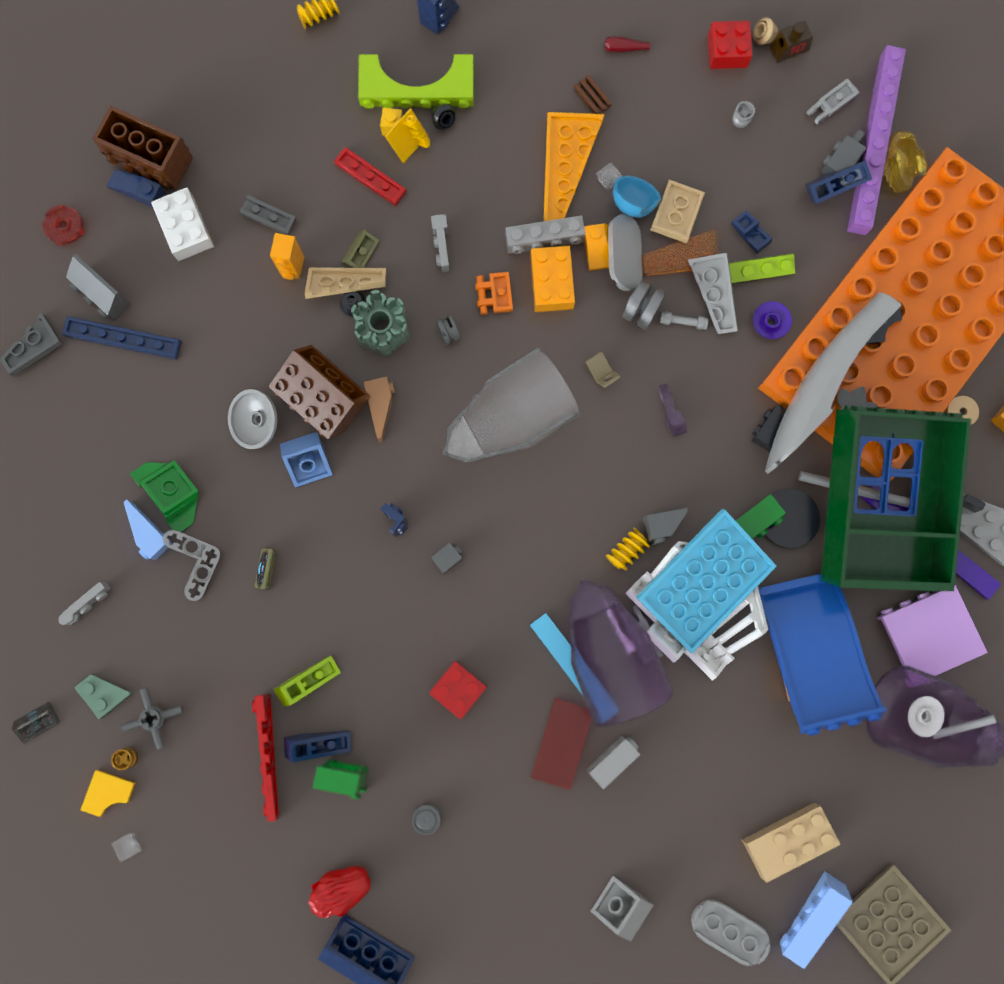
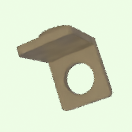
(601, 370)

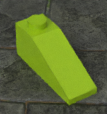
(306, 681)

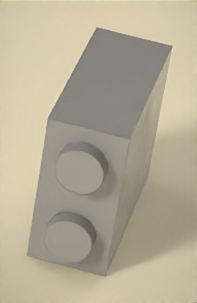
(613, 761)

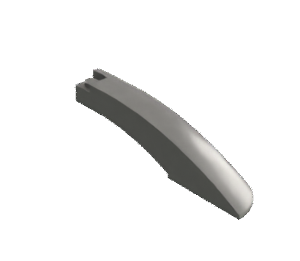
(819, 387)

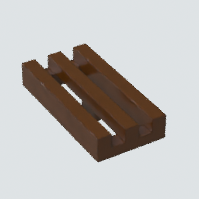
(583, 83)

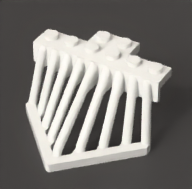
(710, 655)

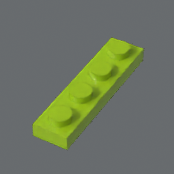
(762, 268)

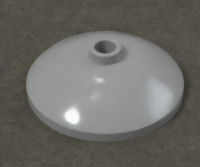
(252, 419)

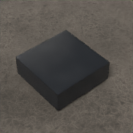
(972, 503)

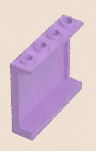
(933, 632)

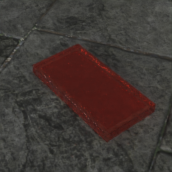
(562, 744)

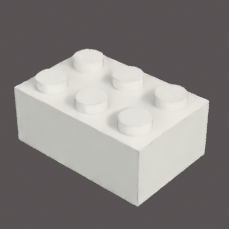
(182, 224)

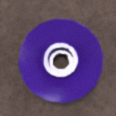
(778, 314)

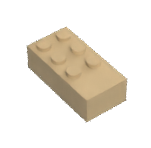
(791, 842)

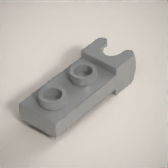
(440, 228)

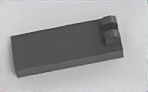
(267, 215)

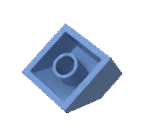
(305, 459)

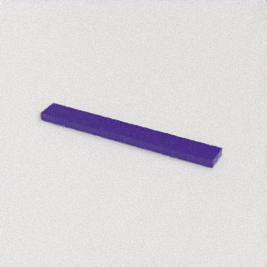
(965, 569)

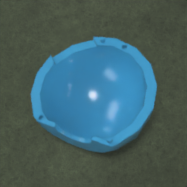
(635, 196)

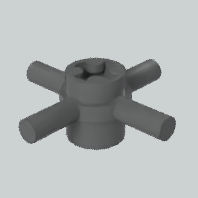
(144, 719)

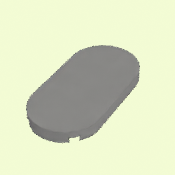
(625, 252)
(730, 932)

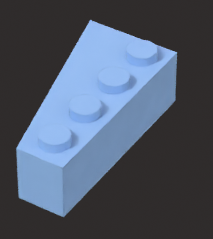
(816, 920)

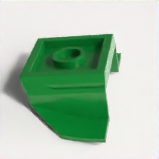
(170, 492)

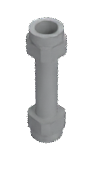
(700, 322)

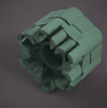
(378, 309)

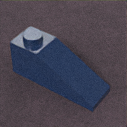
(838, 182)
(136, 187)
(316, 745)

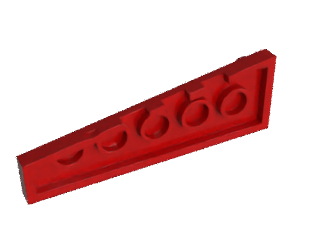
(263, 710)

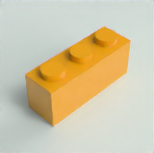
(287, 256)

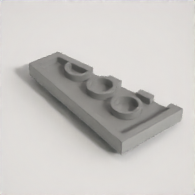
(715, 283)

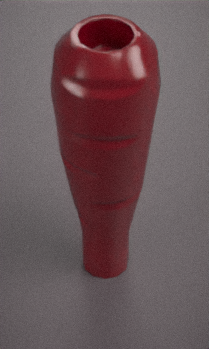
(622, 44)

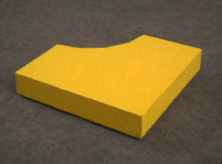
(106, 790)

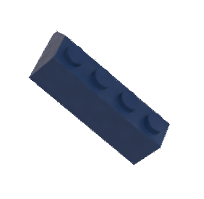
(365, 955)

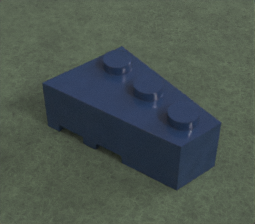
(436, 13)

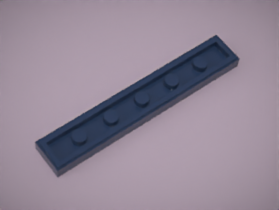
(121, 337)

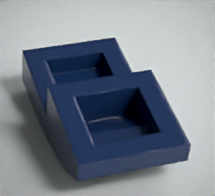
(751, 232)

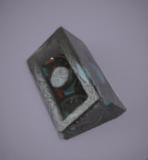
(35, 722)

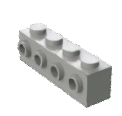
(545, 234)

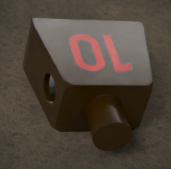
(791, 41)

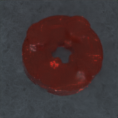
(70, 233)

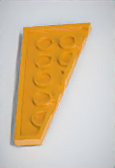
(567, 151)

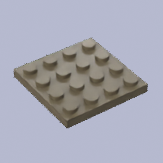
(892, 925)

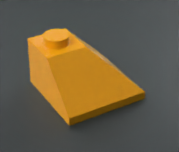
(597, 246)

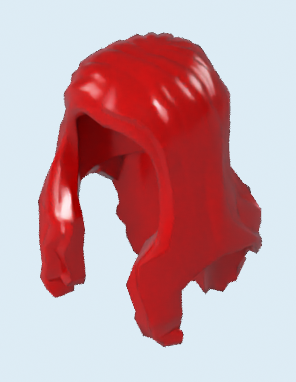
(339, 891)

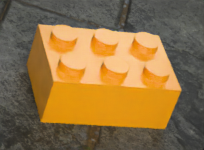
(552, 279)

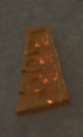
(676, 256)

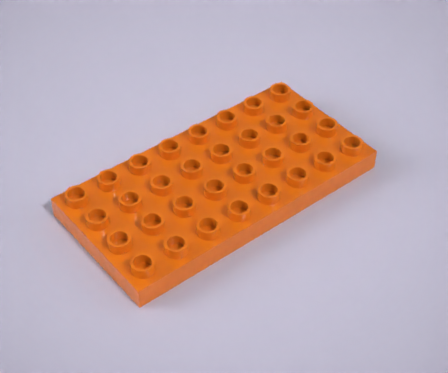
(947, 272)

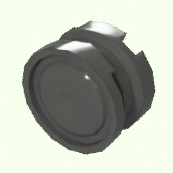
(448, 330)
(426, 819)

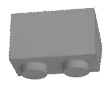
(621, 908)

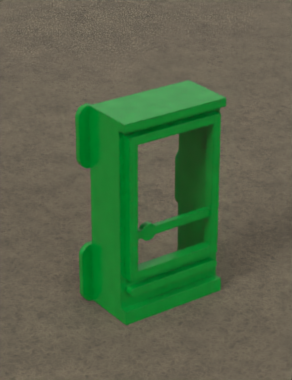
(340, 780)

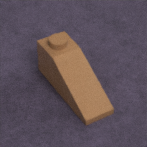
(380, 403)

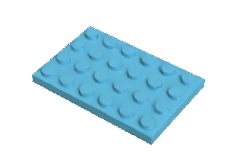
(706, 581)

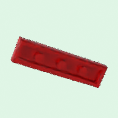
(370, 176)

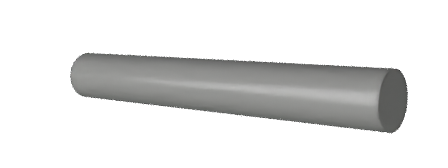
(965, 726)

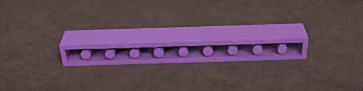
(877, 138)

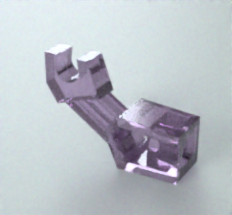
(673, 418)

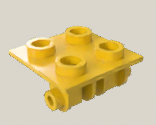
(407, 136)

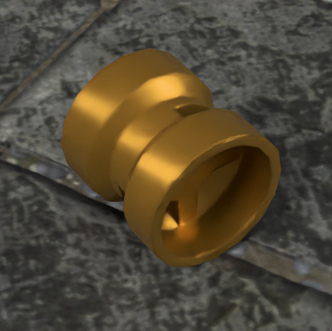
(120, 758)

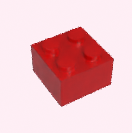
(730, 44)
(457, 690)

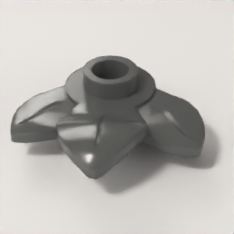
(855, 398)

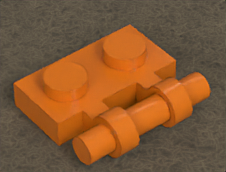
(500, 291)

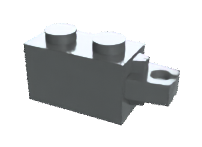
(846, 153)

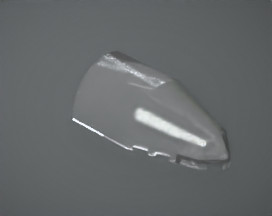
(513, 411)

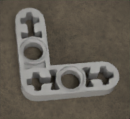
(200, 555)

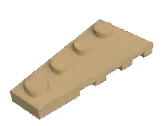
(343, 280)

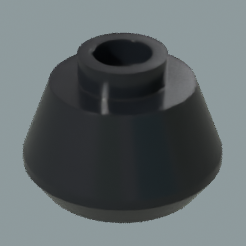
(443, 116)
(349, 299)

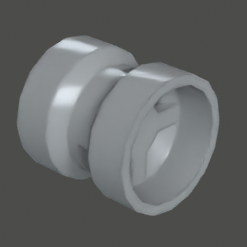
(745, 110)

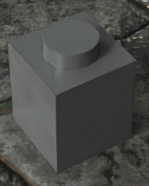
(447, 557)

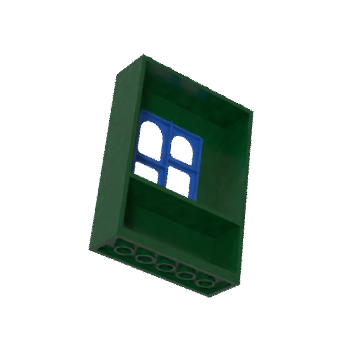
(896, 547)

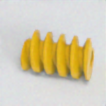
(315, 10)
(628, 550)

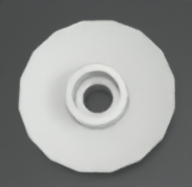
(932, 717)

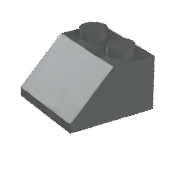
(662, 525)

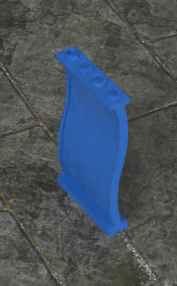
(819, 655)

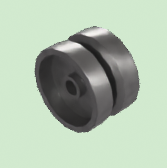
(642, 303)

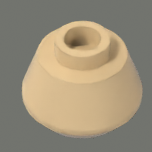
(765, 31)

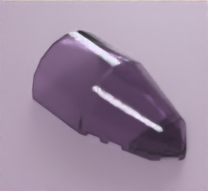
(613, 658)
(969, 748)

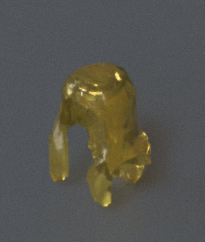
(903, 161)

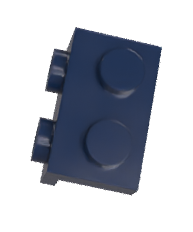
(395, 514)

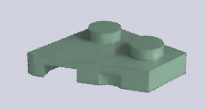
(101, 695)

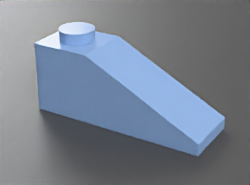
(145, 532)

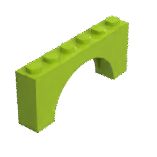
(379, 90)

